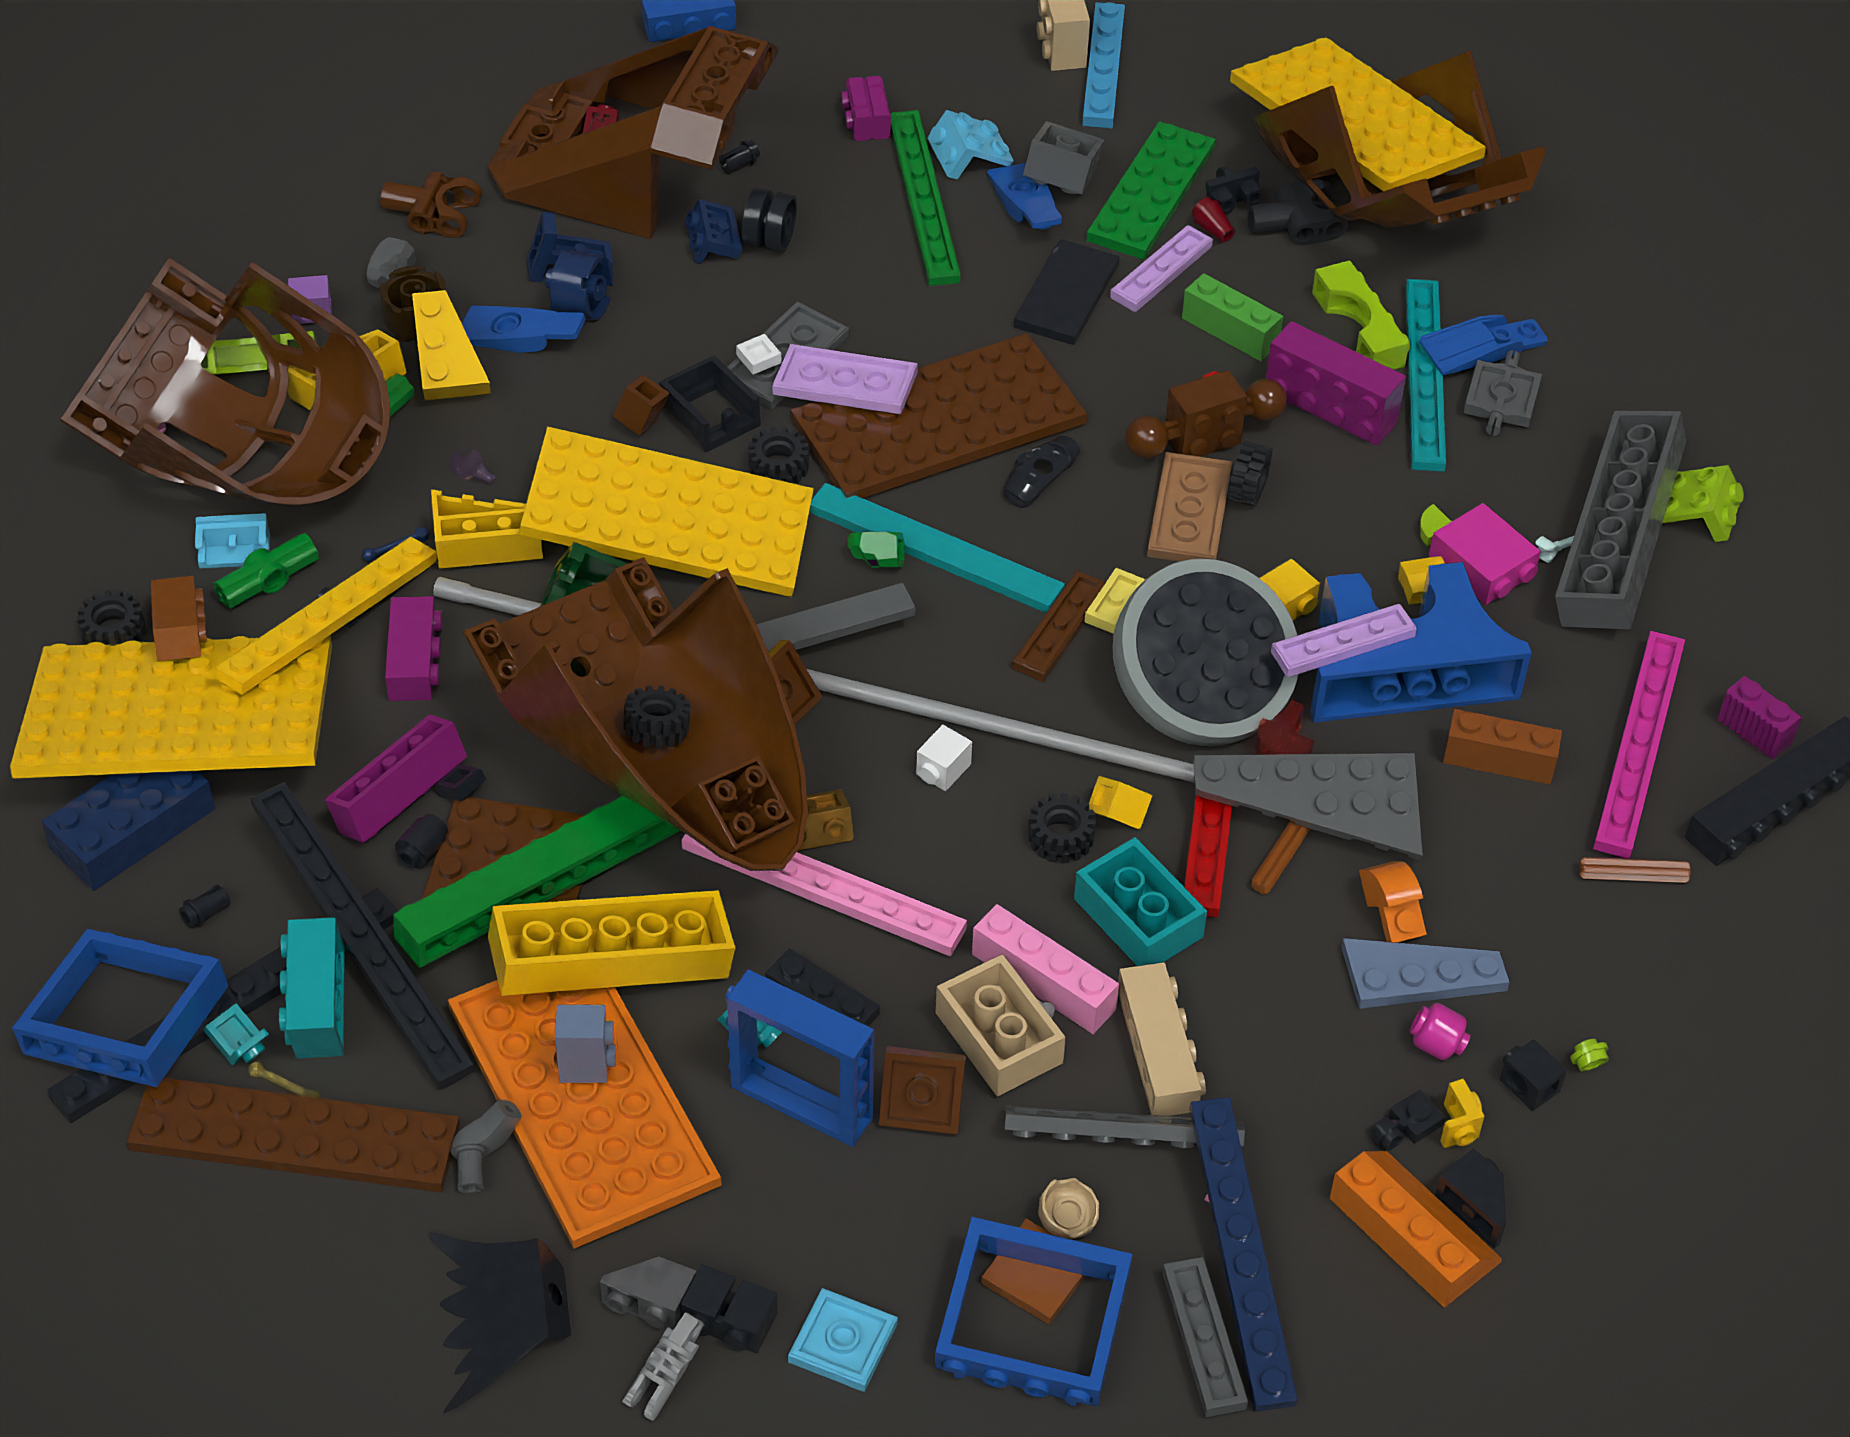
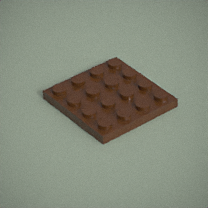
(485, 831)

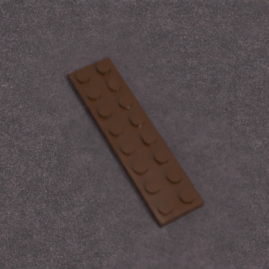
(295, 1134)

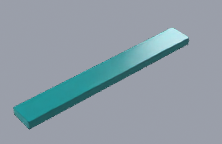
(1424, 378)
(939, 548)

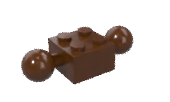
(1205, 416)

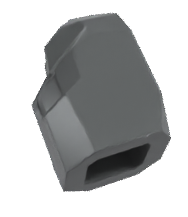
(387, 257)

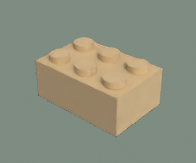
(1000, 1025)

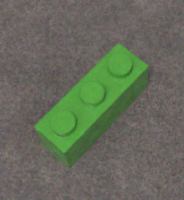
(1231, 316)

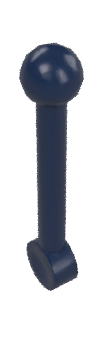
(420, 534)

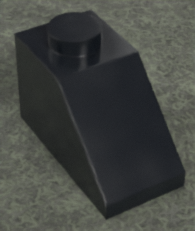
(1476, 1195)

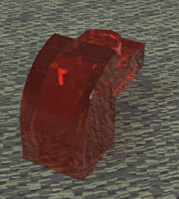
(1282, 733)

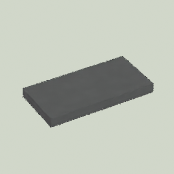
(798, 327)

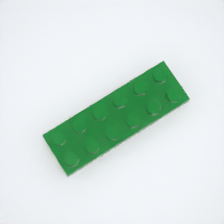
(1151, 190)

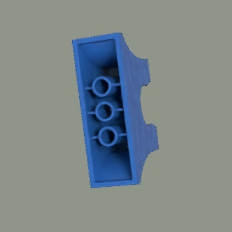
(1450, 662)

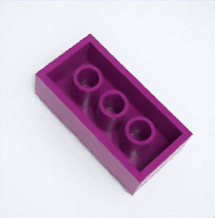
(1336, 383)

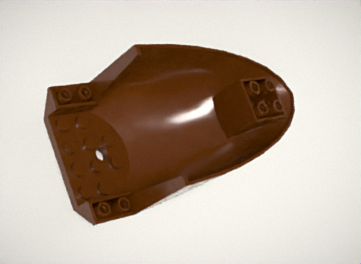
(740, 768)

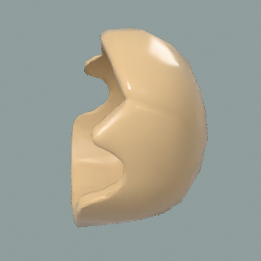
(1068, 1209)

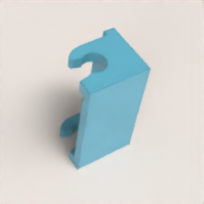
(230, 539)

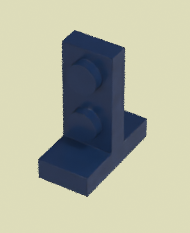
(548, 245)

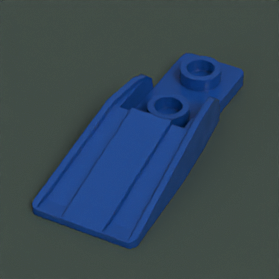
(1024, 197)
(519, 328)
(1481, 339)

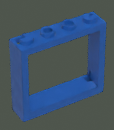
(816, 1025)
(109, 1056)
(1050, 1252)

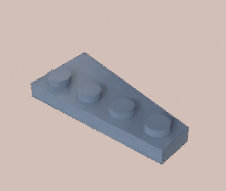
(1415, 973)

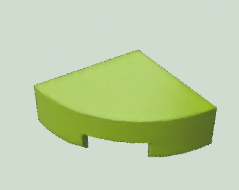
(1430, 522)

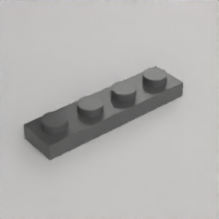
(1204, 1337)

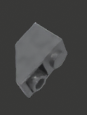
(648, 1291)

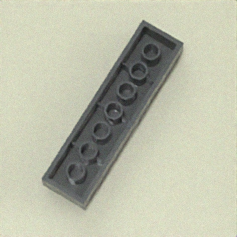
(1621, 520)

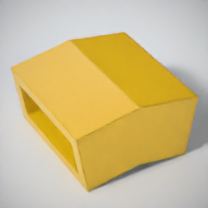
(1413, 577)

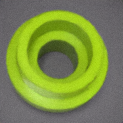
(1590, 1054)

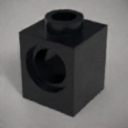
(1532, 1074)

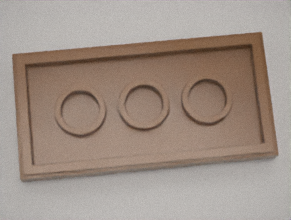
(1189, 508)

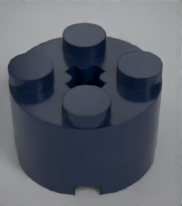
(580, 283)

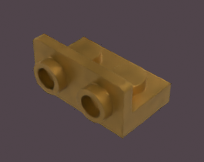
(827, 820)

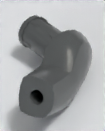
(480, 1140)

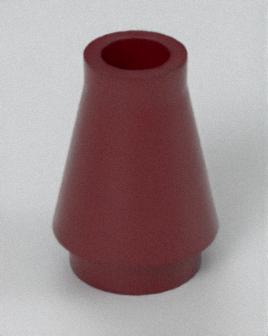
(1211, 217)

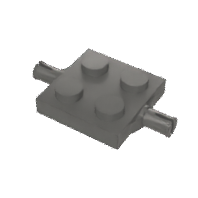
(1502, 393)

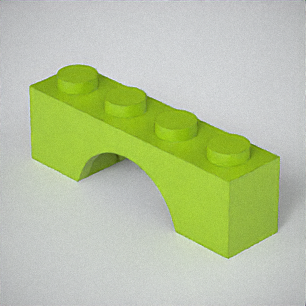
(1344, 292)
(241, 354)

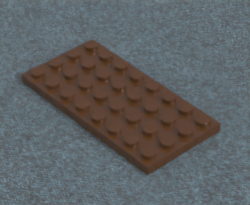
(951, 417)

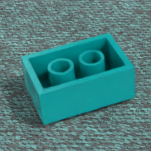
(1140, 904)
(313, 988)

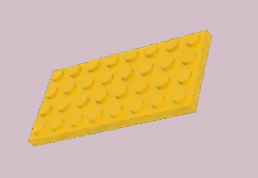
(1389, 129)
(667, 511)

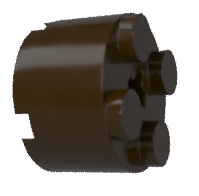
(398, 298)

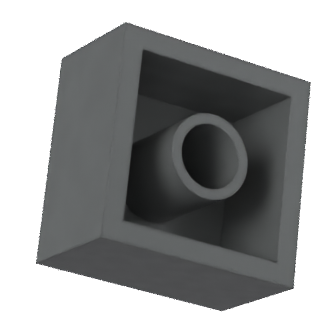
(1063, 158)

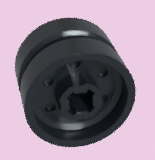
(769, 219)

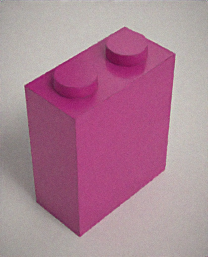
(1491, 552)

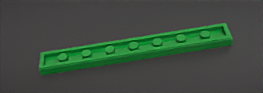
(924, 199)

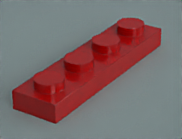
(1208, 853)

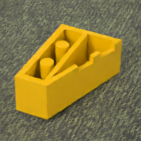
(385, 350)
(445, 352)
(480, 532)

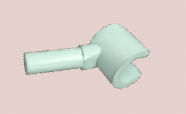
(1550, 549)

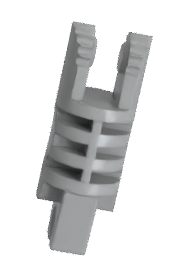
(666, 1365)

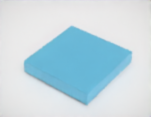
(843, 1340)

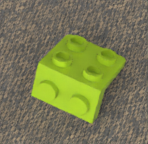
(1708, 495)

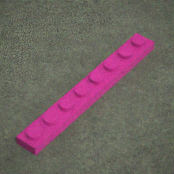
(1639, 745)

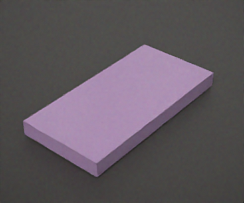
(845, 379)

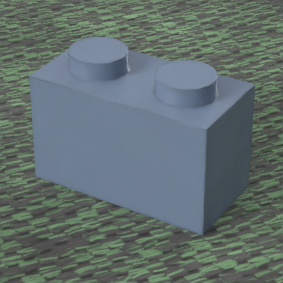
(584, 1043)

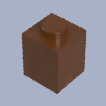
(641, 404)

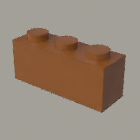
(178, 618)
(1502, 746)

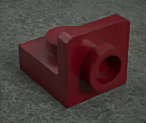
(599, 117)

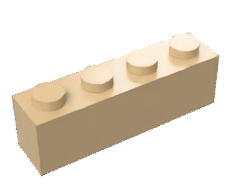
(1160, 1039)

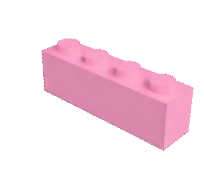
(1047, 968)

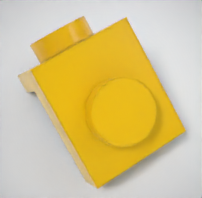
(1465, 1115)

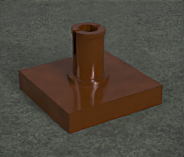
(794, 679)
(922, 1090)

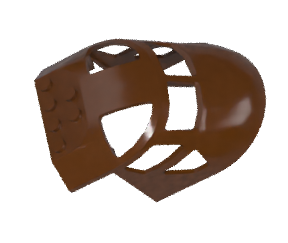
(1316, 143)
(157, 378)

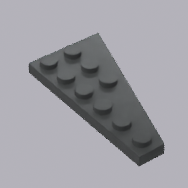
(1331, 793)

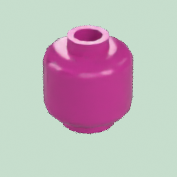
(1439, 1031)

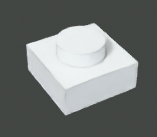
(758, 354)

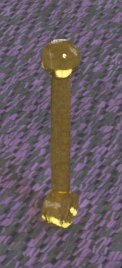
(256, 1070)

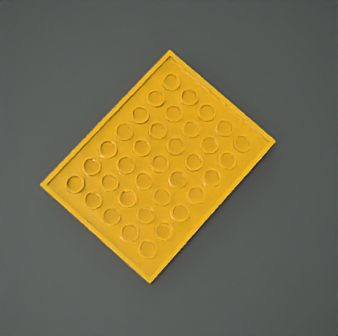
(128, 713)

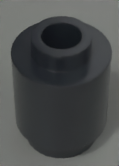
(421, 841)

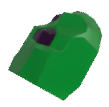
(878, 548)

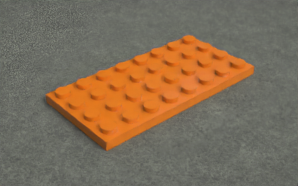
(595, 1147)

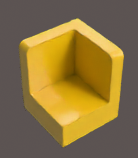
(1119, 802)

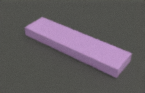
(1161, 268)
(1343, 640)

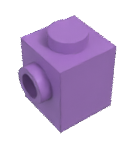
(315, 289)

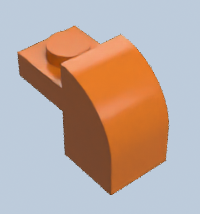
(1396, 894)

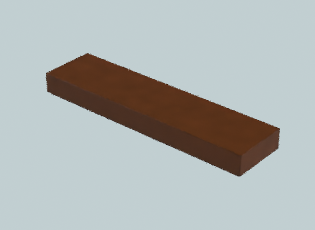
(1057, 627)

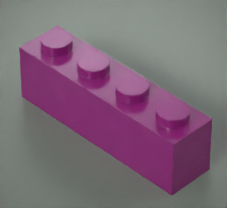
(396, 778)

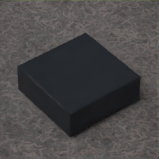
(460, 782)

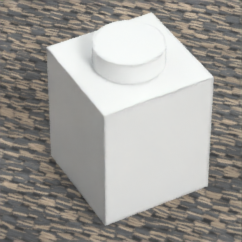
(944, 758)

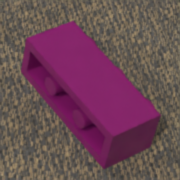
(413, 648)

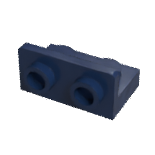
(712, 229)

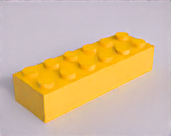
(610, 942)

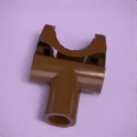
(426, 200)

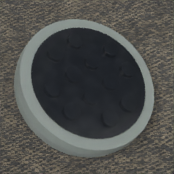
(1200, 653)

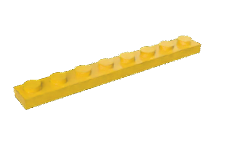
(325, 615)

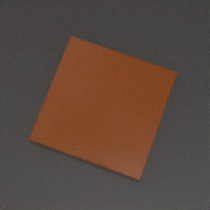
(1032, 1286)

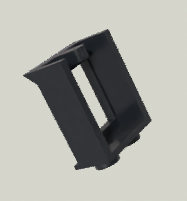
(700, 380)

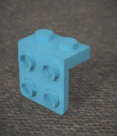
(960, 138)

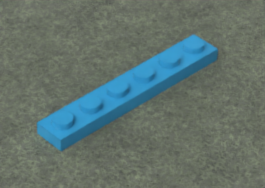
(1103, 65)

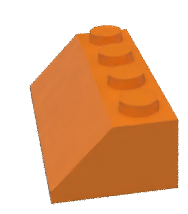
(1412, 1225)

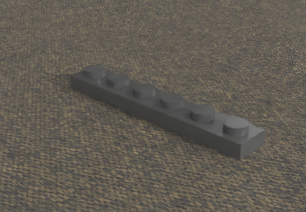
(1104, 1126)

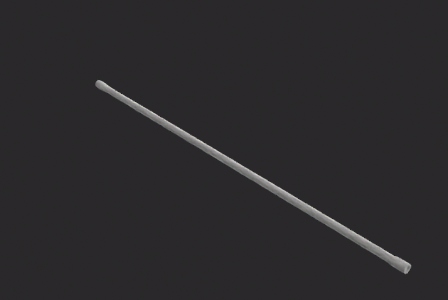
(465, 593)

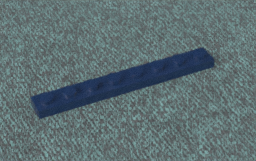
(1243, 1255)

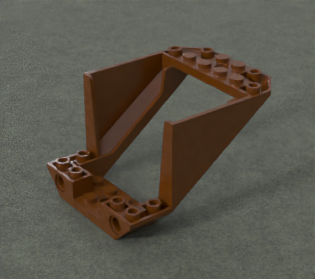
(614, 169)

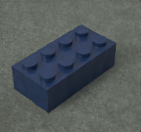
(125, 821)

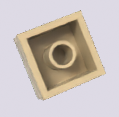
(1064, 33)

